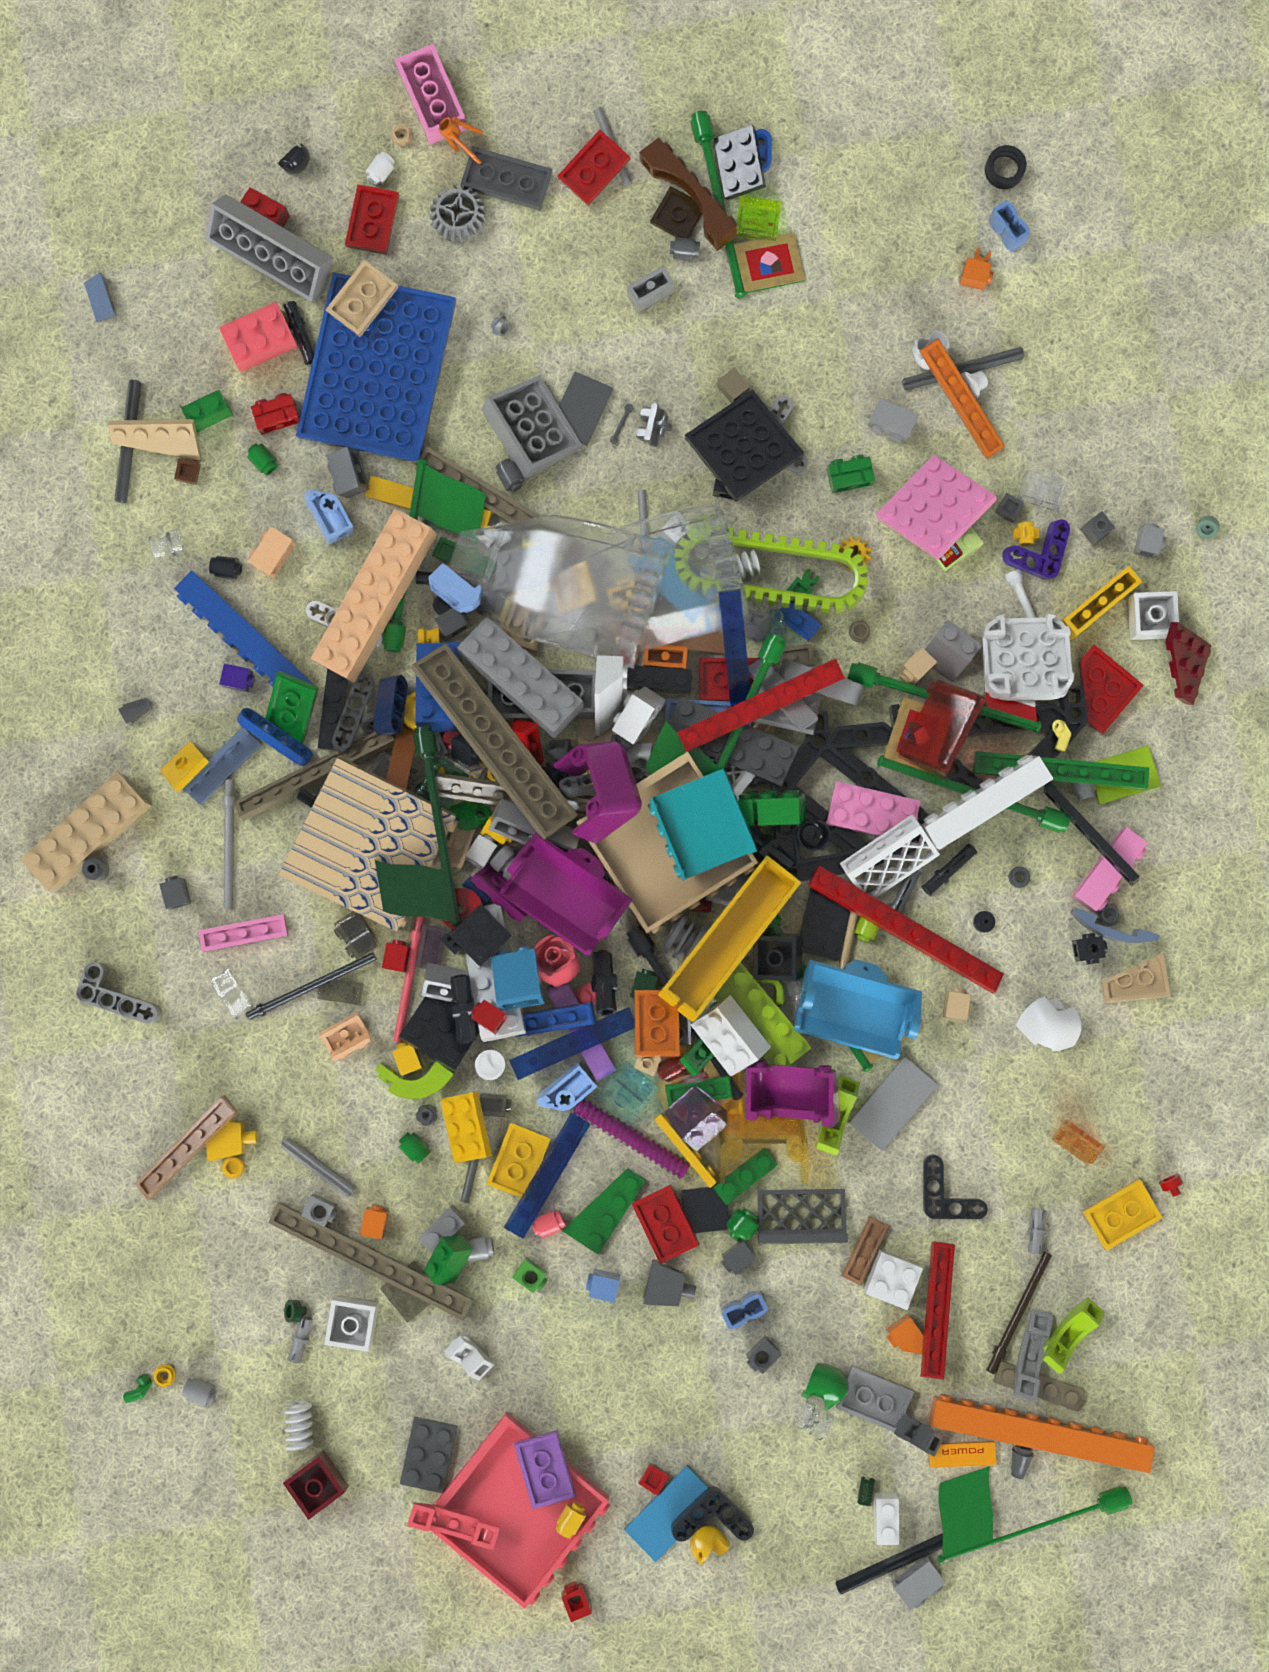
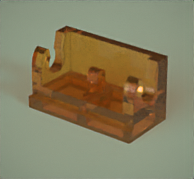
(1077, 1142)

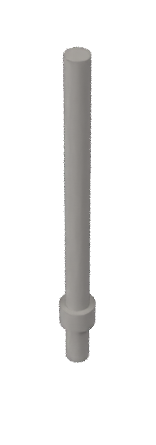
(228, 802)

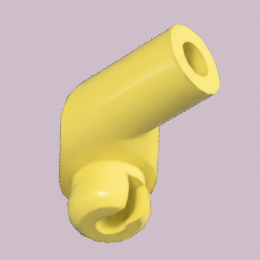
(1063, 735)

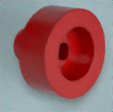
(1172, 1183)

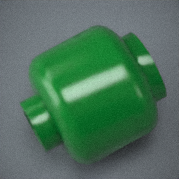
(742, 1225)

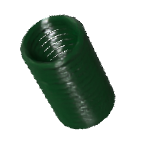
(870, 1488)

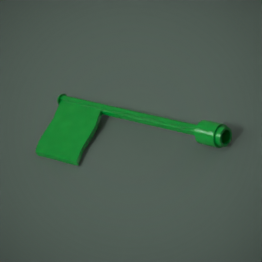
(446, 505)
(668, 745)

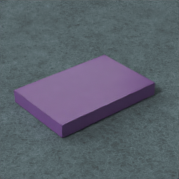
(545, 1469)

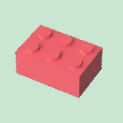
(258, 337)

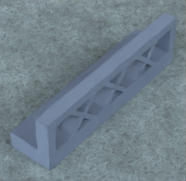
(222, 765)

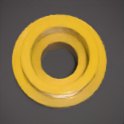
(158, 1377)

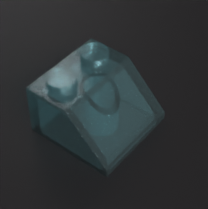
(627, 1092)

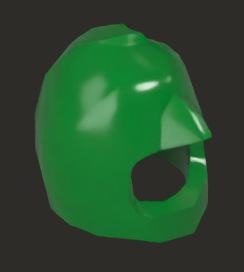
(827, 1384)

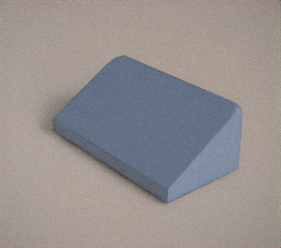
(100, 298)

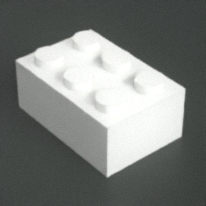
(730, 1035)

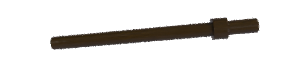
(999, 1352)

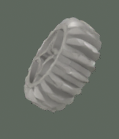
(442, 207)

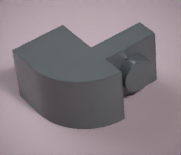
(918, 1434)

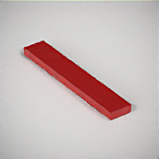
(937, 1310)

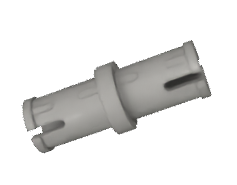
(1036, 1231)
(300, 1339)

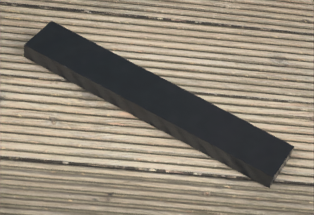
(1091, 834)

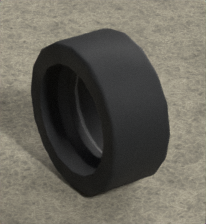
(1003, 182)

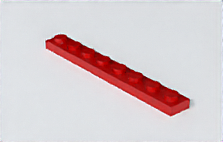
(760, 705)

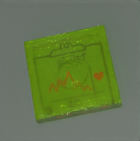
(758, 218)

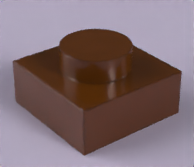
(187, 471)

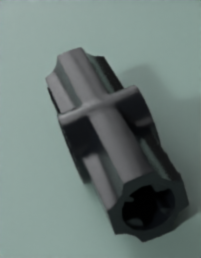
(770, 847)
(604, 983)
(462, 1007)

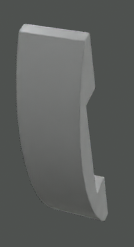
(1031, 1355)

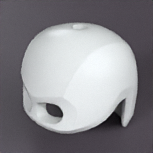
(921, 342)

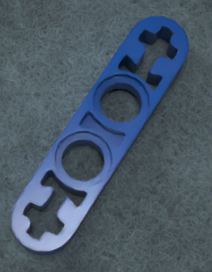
(292, 750)

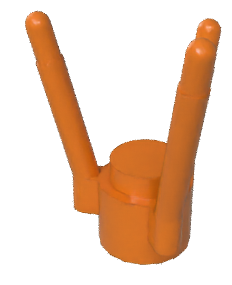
(450, 131)

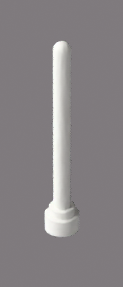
(1015, 580)

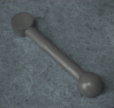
(628, 408)

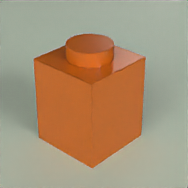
(374, 1222)

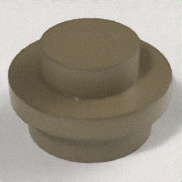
(859, 631)

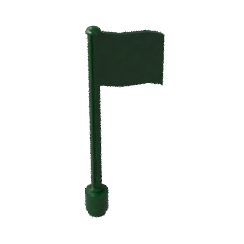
(419, 888)

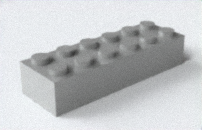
(268, 247)
(520, 677)

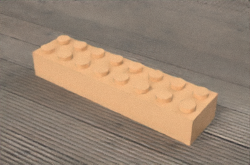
(374, 595)

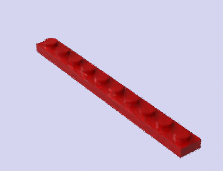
(906, 929)

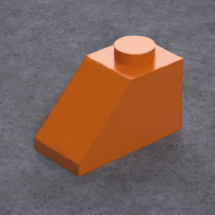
(906, 1335)

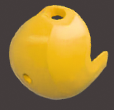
(708, 1539)

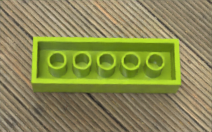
(766, 1017)

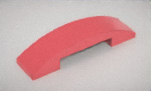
(454, 1523)

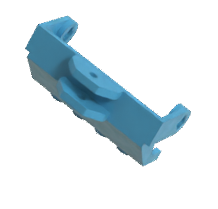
(857, 1007)

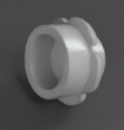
(498, 324)

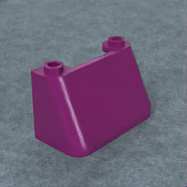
(792, 1093)

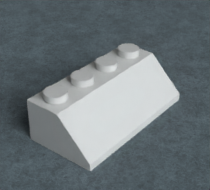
(609, 691)

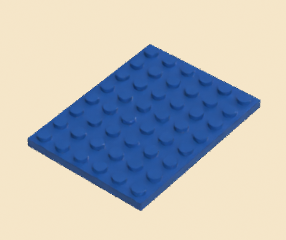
(381, 385)

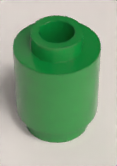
(262, 459)
(413, 1147)

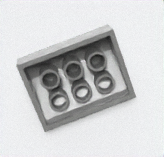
(531, 426)

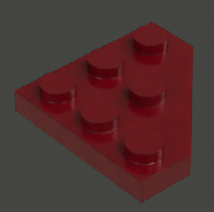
(1188, 661)

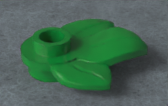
(468, 812)

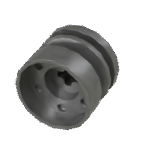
(684, 937)

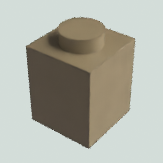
(733, 385)

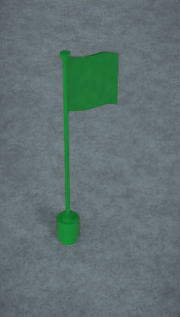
(968, 1513)

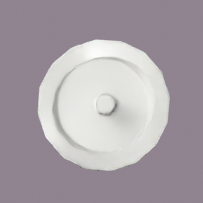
(975, 382)
(490, 1064)

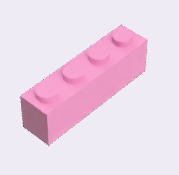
(1103, 876)

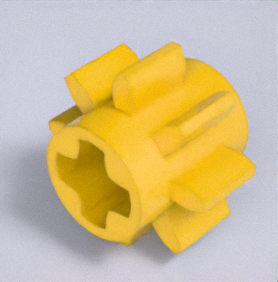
(1026, 534)

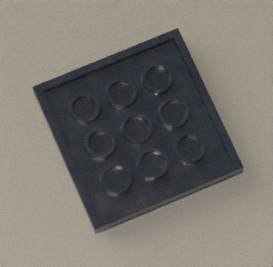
(744, 445)

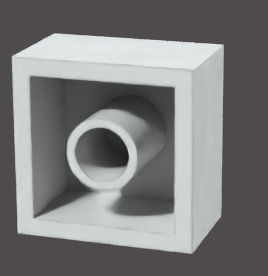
(1152, 614)
(638, 715)
(893, 1279)
(351, 1323)

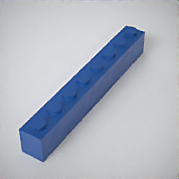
(234, 628)

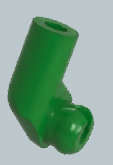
(138, 1393)

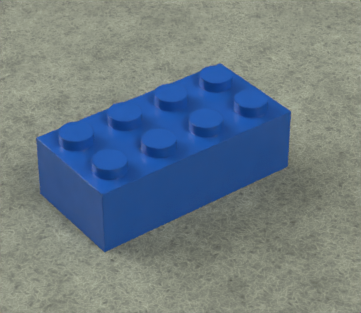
(427, 709)

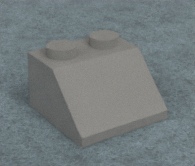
(952, 650)

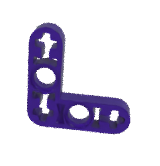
(1043, 560)

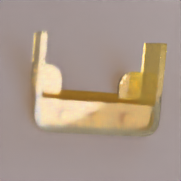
(763, 1131)

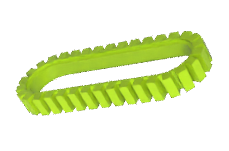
(855, 564)

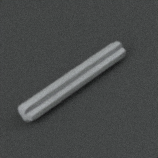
(317, 1167)

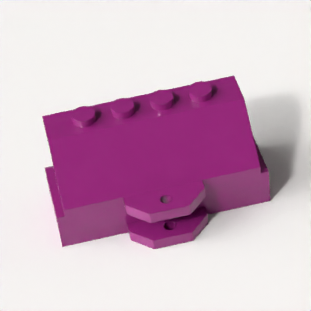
(565, 892)

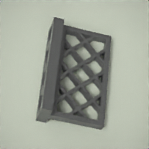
(802, 1236)

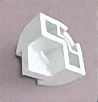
(1050, 1024)

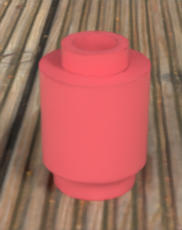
(548, 1224)

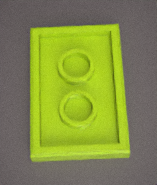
(1137, 757)

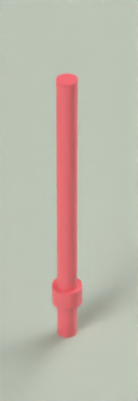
(408, 981)

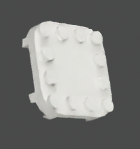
(1027, 658)

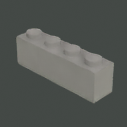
(511, 823)

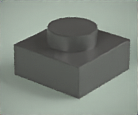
(1009, 507)

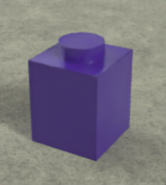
(237, 678)

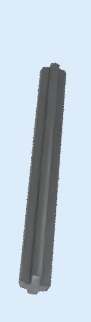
(968, 366)
(126, 453)

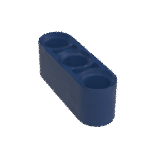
(390, 705)

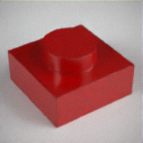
(653, 1479)

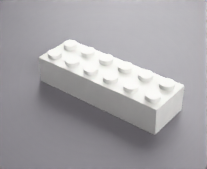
(987, 801)
(483, 988)

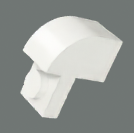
(469, 1356)

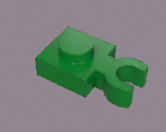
(803, 585)

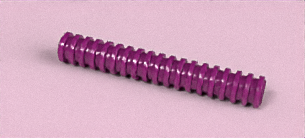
(632, 1138)

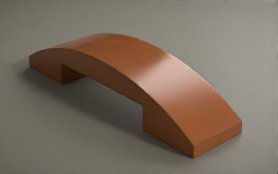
(402, 758)

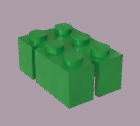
(773, 808)

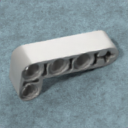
(842, 690)
(119, 999)

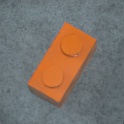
(666, 657)

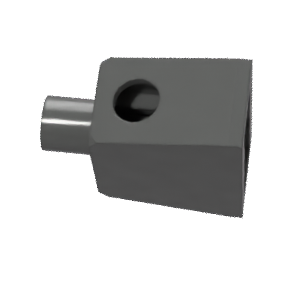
(666, 1286)

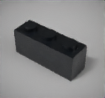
(660, 679)

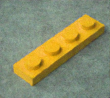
(692, 1156)

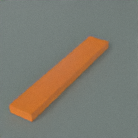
(961, 398)

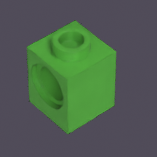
(520, 1275)

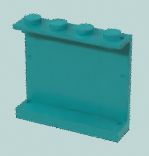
(702, 824)

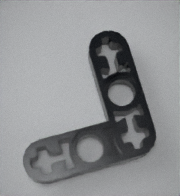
(944, 1203)
(711, 1508)

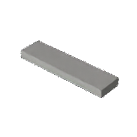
(796, 712)

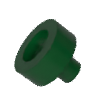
(293, 1311)

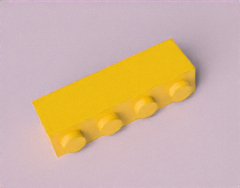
(1101, 601)

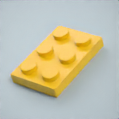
(466, 1127)
(518, 1159)
(1122, 1214)

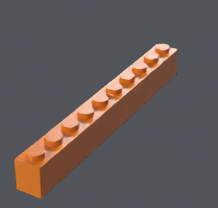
(1041, 1434)

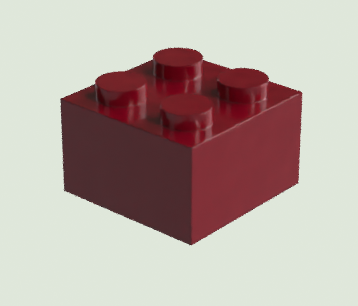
(315, 1484)

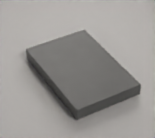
(584, 405)

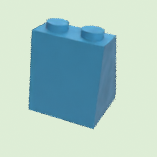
(517, 979)

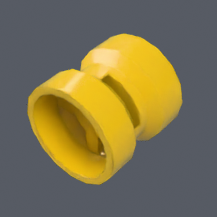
(429, 636)

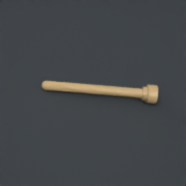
(849, 935)

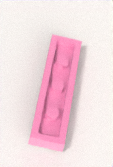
(243, 933)

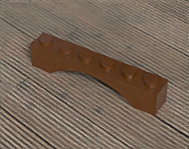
(664, 165)

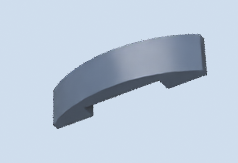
(1088, 920)

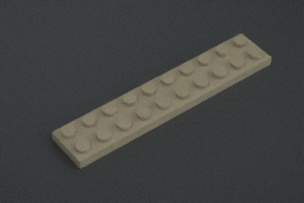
(494, 741)

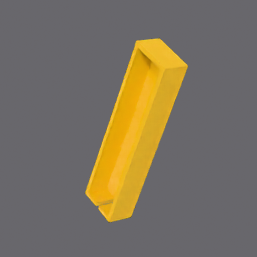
(729, 938)

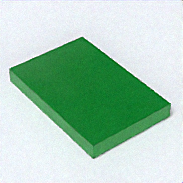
(291, 705)

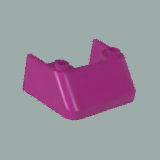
(614, 784)

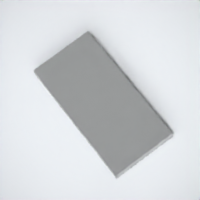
(893, 1103)

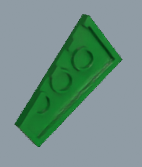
(602, 1215)

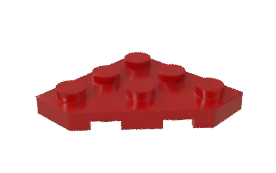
(1106, 688)

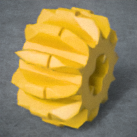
(859, 547)

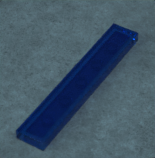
(734, 645)
(573, 1043)
(547, 1175)

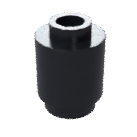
(225, 567)

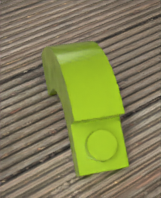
(429, 1084)
(830, 1137)
(1068, 1334)

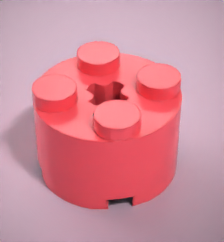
(557, 960)

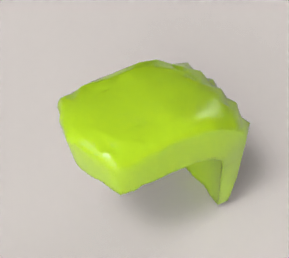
(778, 990)

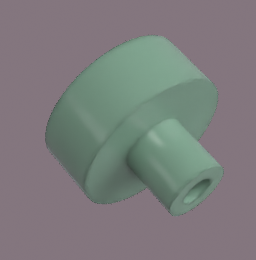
(1207, 527)

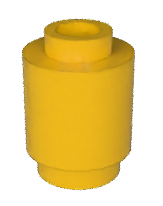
(570, 1519)

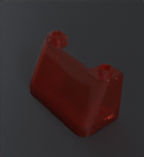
(941, 728)

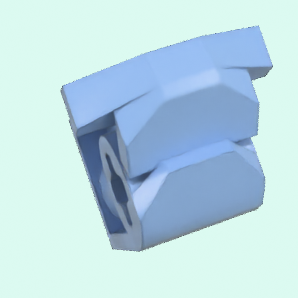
(332, 523)
(454, 589)
(573, 1082)

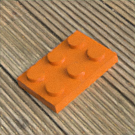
(655, 1025)

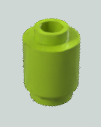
(866, 930)

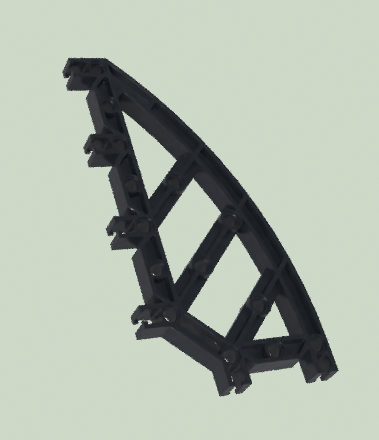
(878, 734)

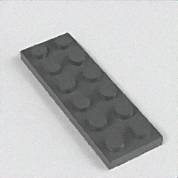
(754, 750)

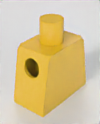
(230, 1141)

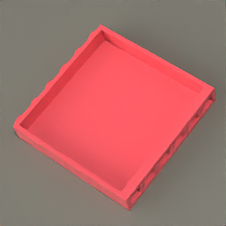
(527, 1542)

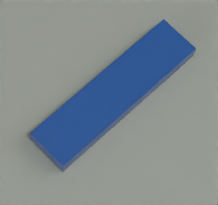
(559, 1018)

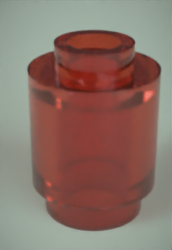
(671, 1069)

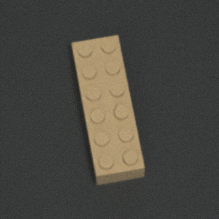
(85, 832)

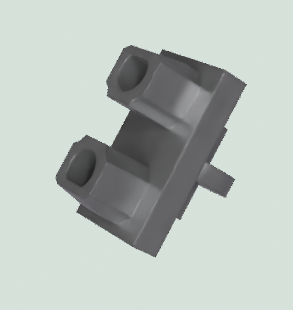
(656, 425)

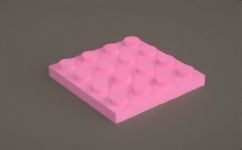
(936, 507)

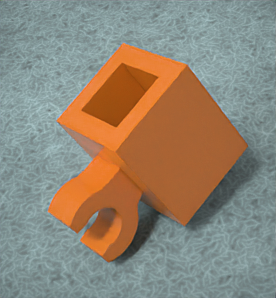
(977, 271)

